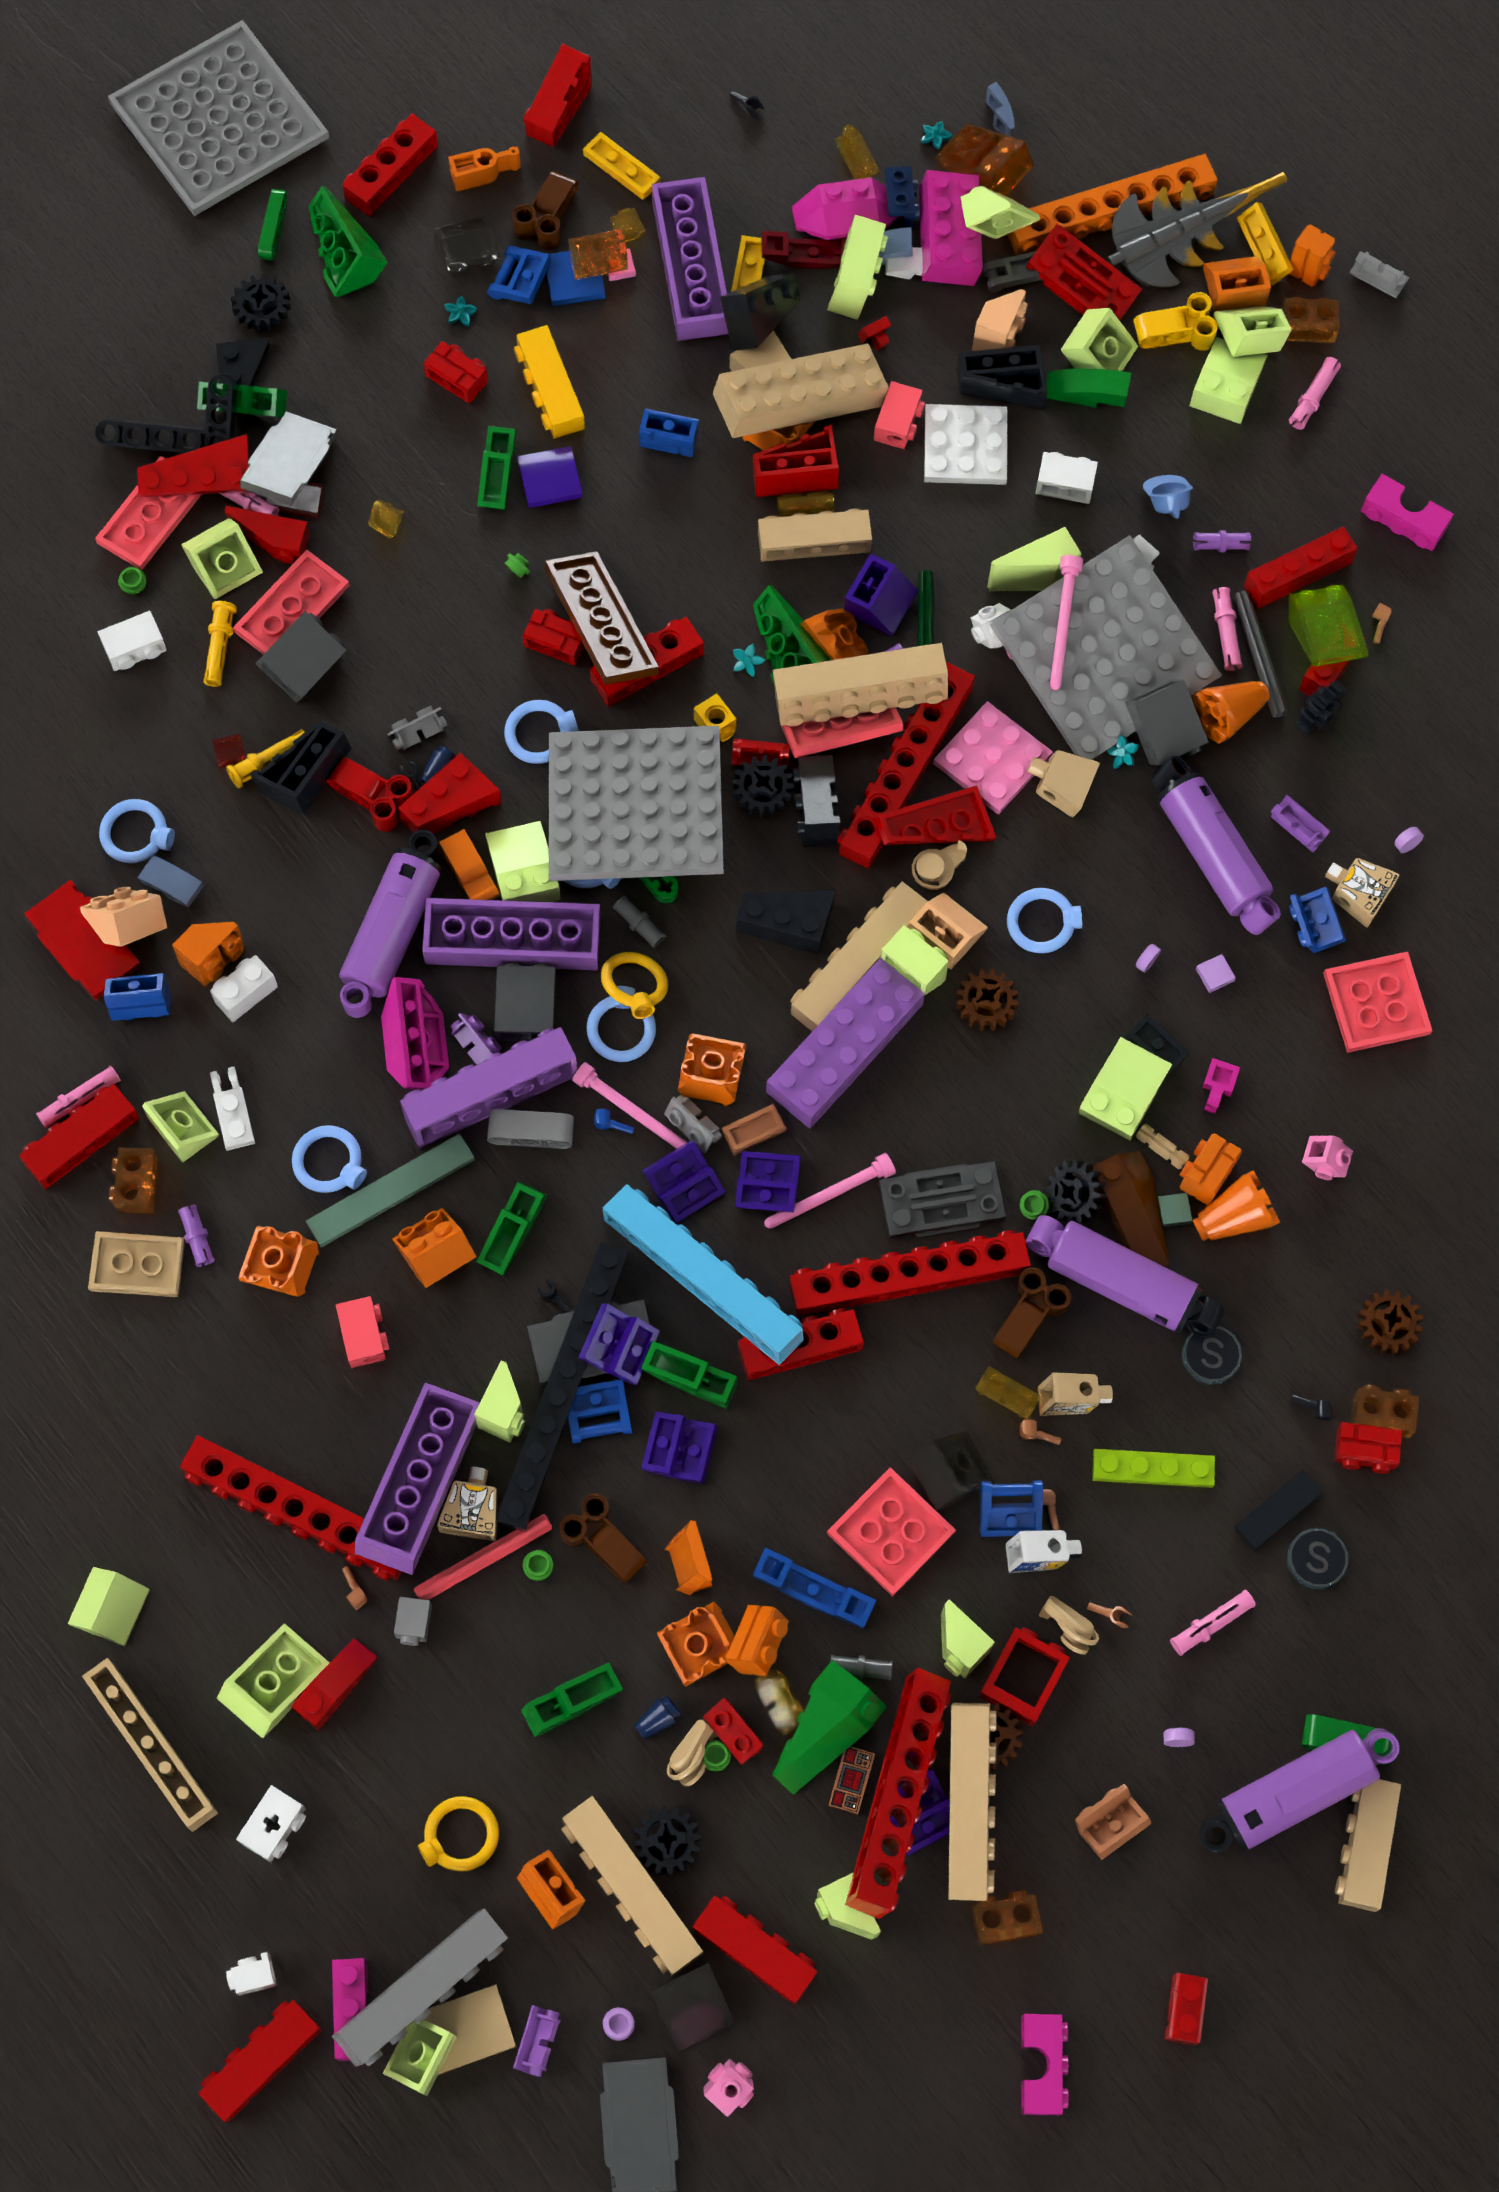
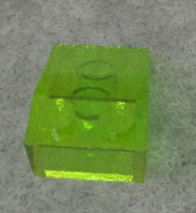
(1327, 625)

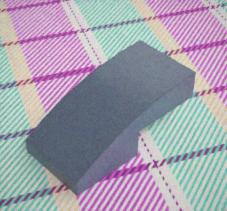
(1003, 114)
(898, 244)
(171, 881)

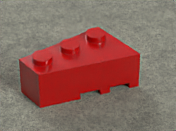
(559, 96)
(798, 466)
(448, 797)

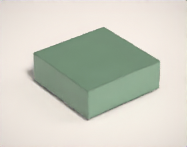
(1174, 1210)

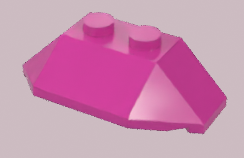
(832, 206)
(413, 1035)

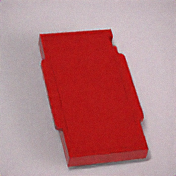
(1081, 275)
(76, 943)

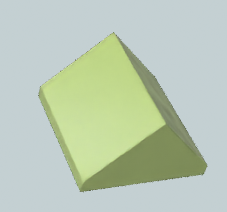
(180, 1124)
(109, 1605)
(420, 2056)

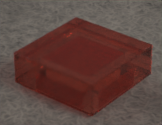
(229, 750)

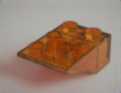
(991, 155)

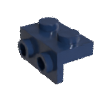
(901, 193)

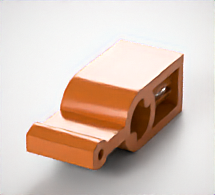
(481, 166)
(468, 867)

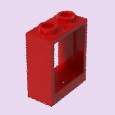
(1018, 1707)

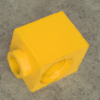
(716, 708)

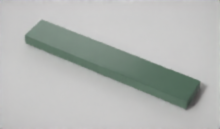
(390, 1190)

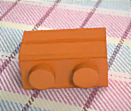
(1312, 255)
(1210, 1168)
(757, 1640)
(550, 1889)

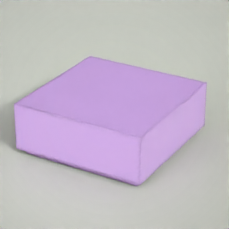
(1215, 973)

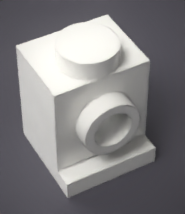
(252, 1975)

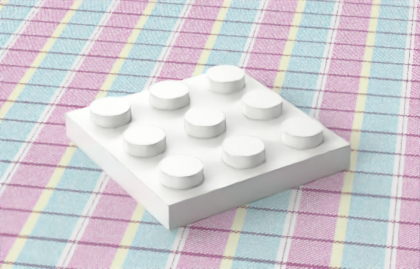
(965, 444)

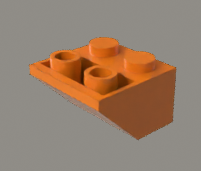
(1237, 283)
(208, 948)
(434, 1247)

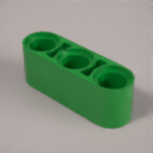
(1323, 1729)

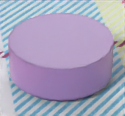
(1408, 839)
(1148, 957)
(1179, 1737)
(618, 2024)

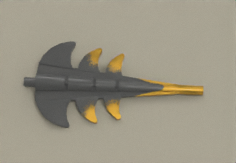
(1145, 243)

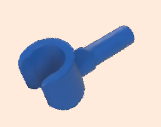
(602, 1121)

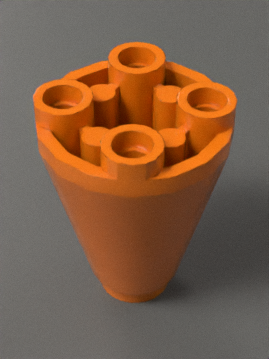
(1229, 707)
(1237, 1211)

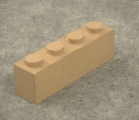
(814, 535)
(1368, 1846)

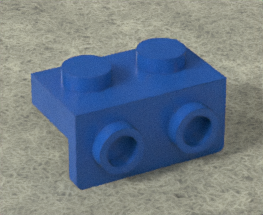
(1317, 920)

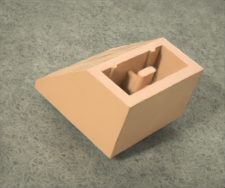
(1000, 322)
(125, 915)
(948, 927)

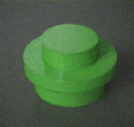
(517, 564)
(132, 580)
(1034, 1204)
(538, 1565)
(716, 1755)

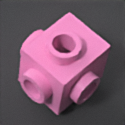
(1327, 1156)
(728, 2097)

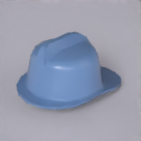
(1168, 494)

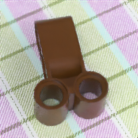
(545, 211)
(1030, 1312)
(604, 1540)

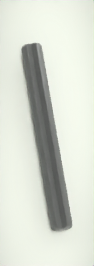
(1260, 652)

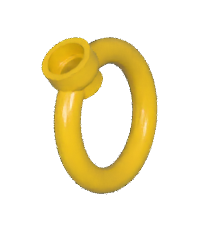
(640, 1003)
(432, 1850)

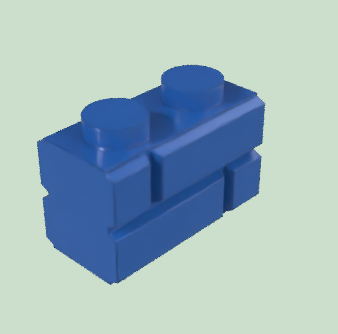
(668, 432)
(137, 997)

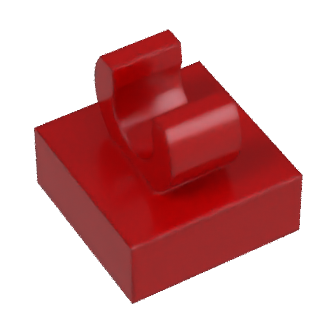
(876, 332)

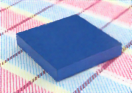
(565, 288)

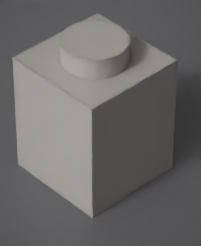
(412, 1620)

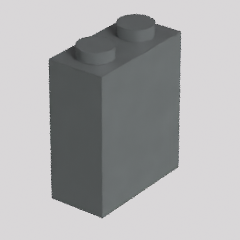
(301, 656)
(1167, 722)
(524, 1001)

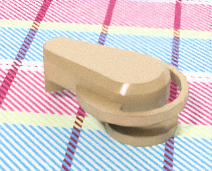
(938, 865)
(1076, 1627)
(688, 1755)

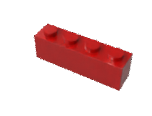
(1300, 567)
(78, 1136)
(754, 1949)
(259, 2060)

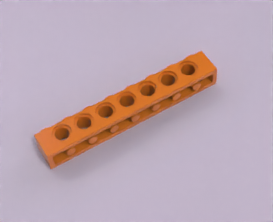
(1097, 201)

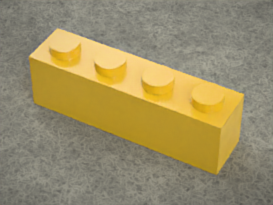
(550, 382)

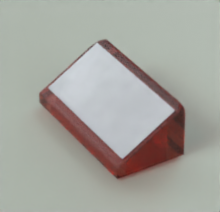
(306, 504)

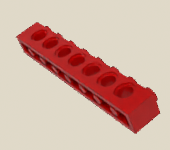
(863, 848)
(809, 1301)
(206, 1453)
(864, 1891)

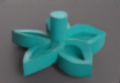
(936, 134)
(460, 311)
(747, 659)
(1123, 752)

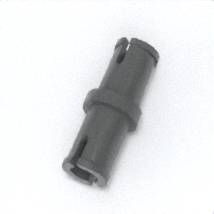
(639, 921)
(864, 1667)

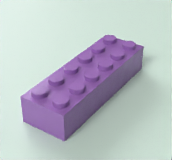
(690, 257)
(511, 931)
(845, 1043)
(489, 1086)
(417, 1479)

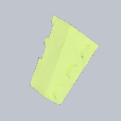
(858, 266)

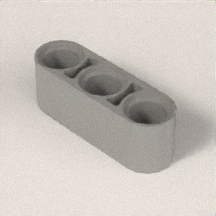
(530, 1129)

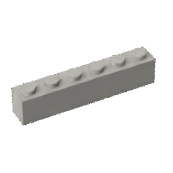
(419, 1988)

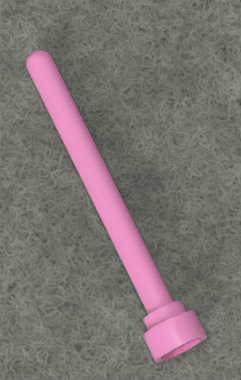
(1070, 569)
(587, 1077)
(879, 1168)

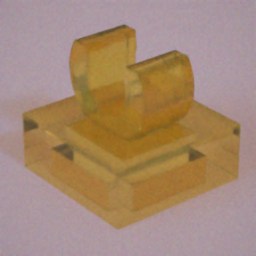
(629, 223)
(385, 518)

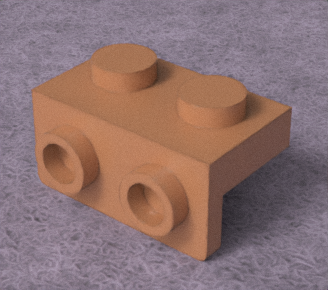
(1111, 1821)

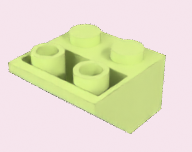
(1253, 329)
(916, 959)

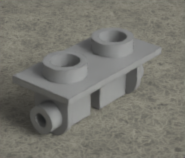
(1379, 274)
(427, 722)
(683, 1115)

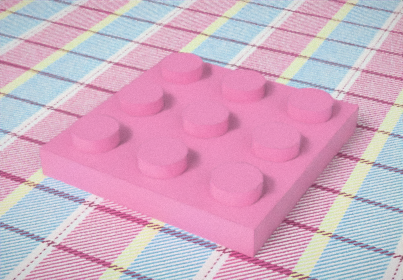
(992, 755)

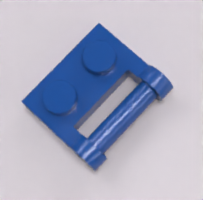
(526, 277)
(597, 1401)
(1010, 1518)

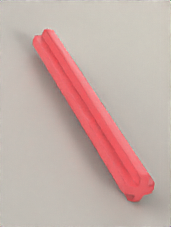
(482, 1558)

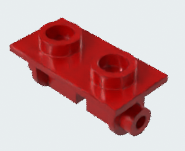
(745, 749)
(733, 1731)

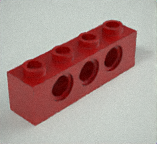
(387, 178)
(688, 648)
(818, 1349)

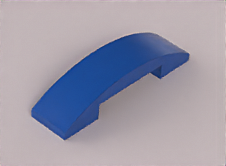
(813, 1589)

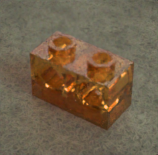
(598, 254)
(1309, 326)
(141, 1180)
(1384, 1404)
(1008, 1926)

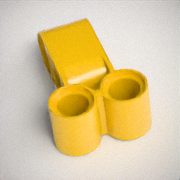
(1178, 325)

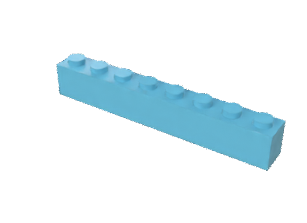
(704, 1274)

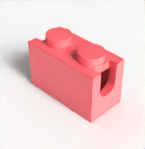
(898, 415)
(361, 1331)

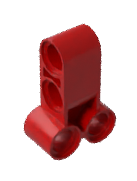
(371, 791)

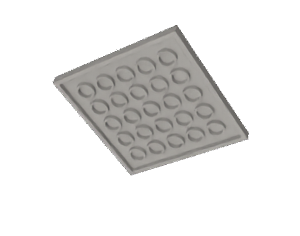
(218, 117)
(1118, 646)
(635, 803)

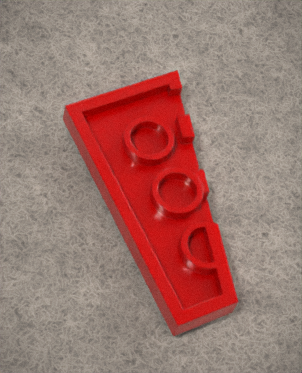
(200, 471)
(939, 820)

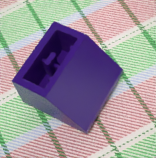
(880, 595)

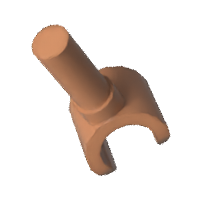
(1382, 614)
(1029, 1431)
(1049, 1500)
(357, 1597)
(1114, 1614)

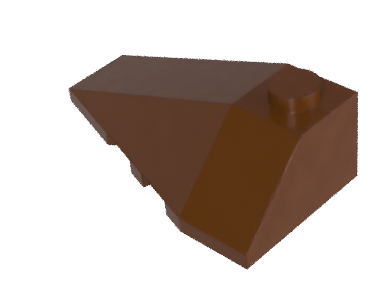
(1133, 1204)

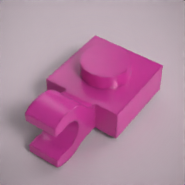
(1220, 1080)

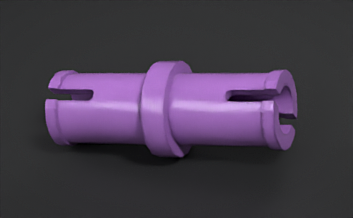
(1222, 541)
(196, 1235)

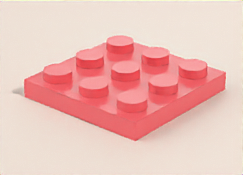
(1377, 1002)
(891, 1531)

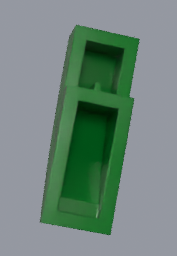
(1088, 386)
(250, 399)
(497, 467)
(511, 1228)
(690, 1374)
(571, 1699)

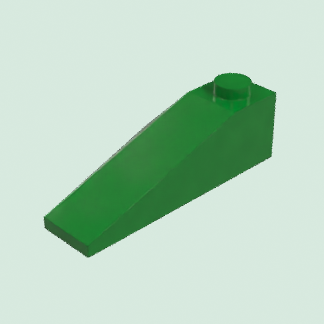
(347, 250)
(785, 637)
(834, 1719)

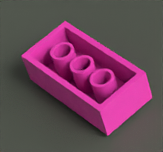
(948, 247)

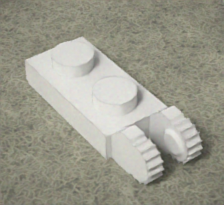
(232, 1112)

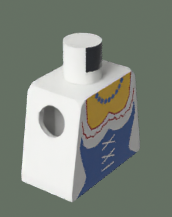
(1040, 1550)

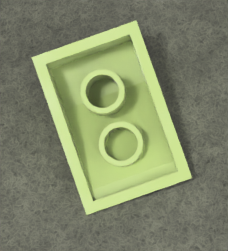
(1227, 382)
(1033, 565)
(522, 864)
(1124, 1088)
(271, 1680)

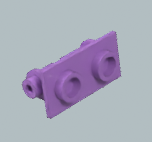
(1299, 823)
(470, 1032)
(533, 2048)

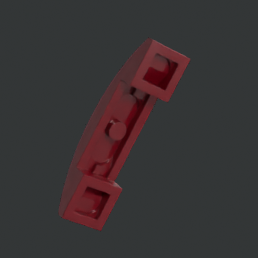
(801, 252)

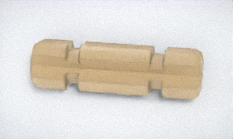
(1162, 1146)

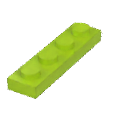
(1153, 1468)

